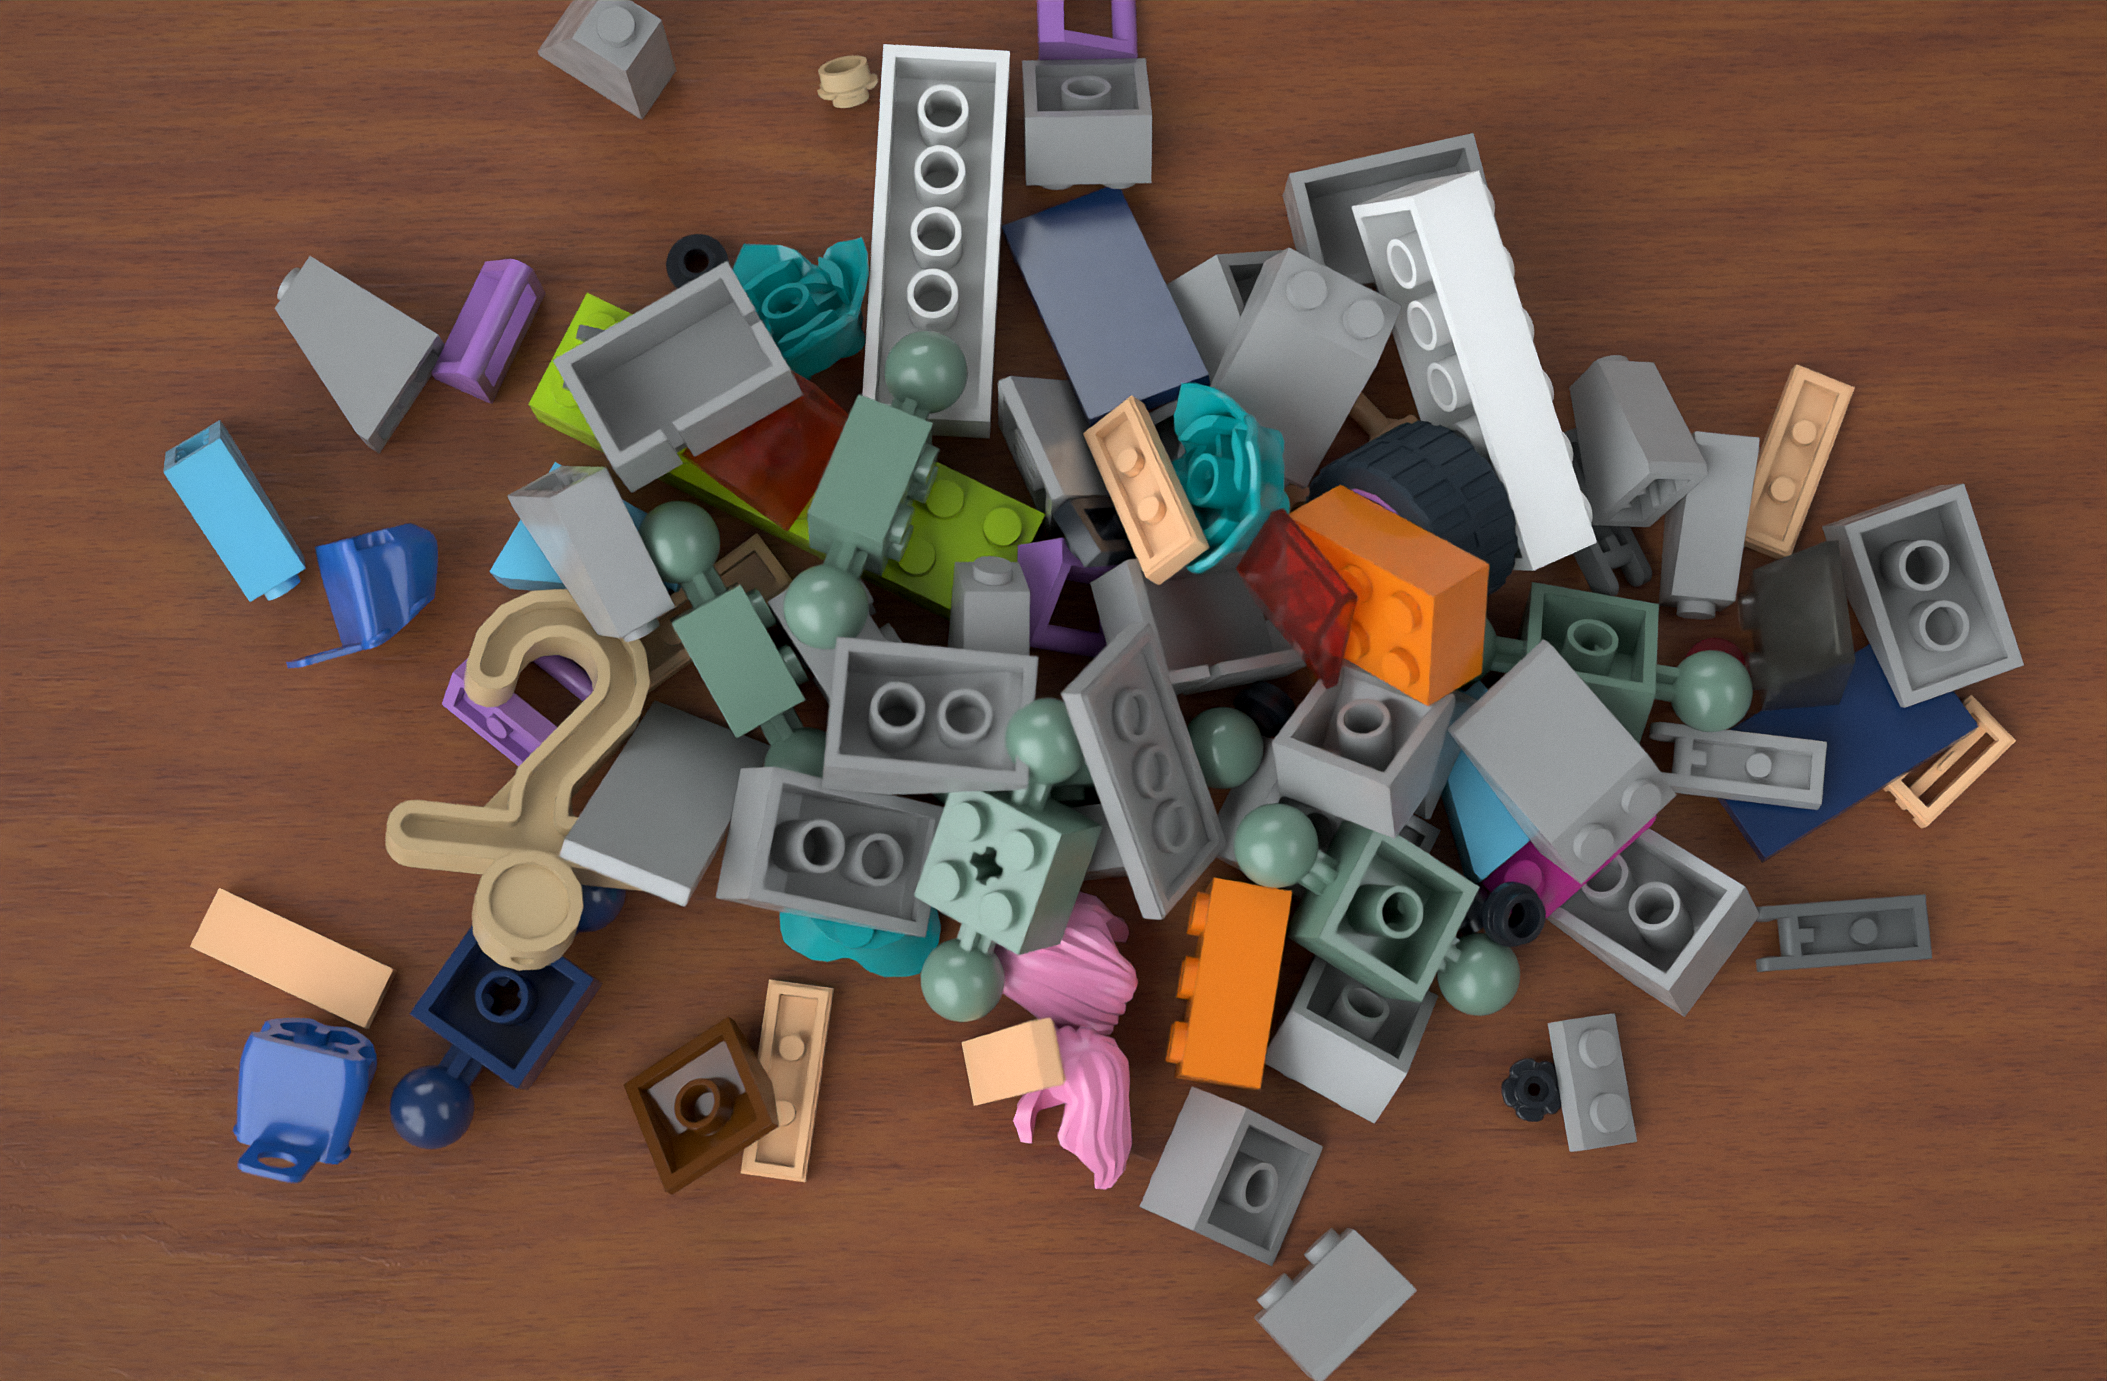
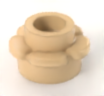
(846, 81)

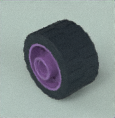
(1435, 484)

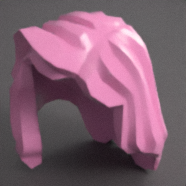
(1081, 978)
(1095, 1100)

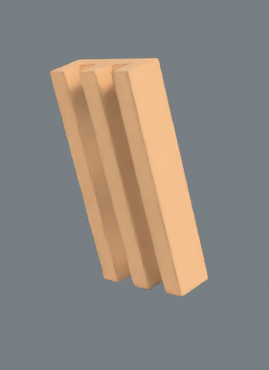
(1909, 799)

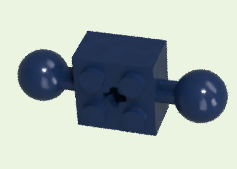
(435, 1102)

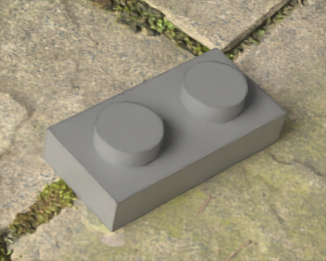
(1592, 1082)

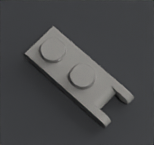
(1744, 765)

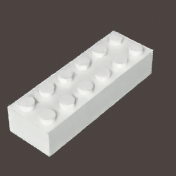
(939, 216)
(1474, 351)

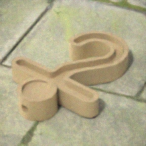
(527, 892)

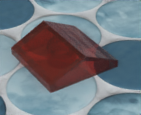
(780, 457)
(1300, 594)

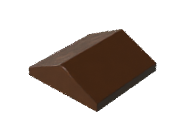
(703, 1104)

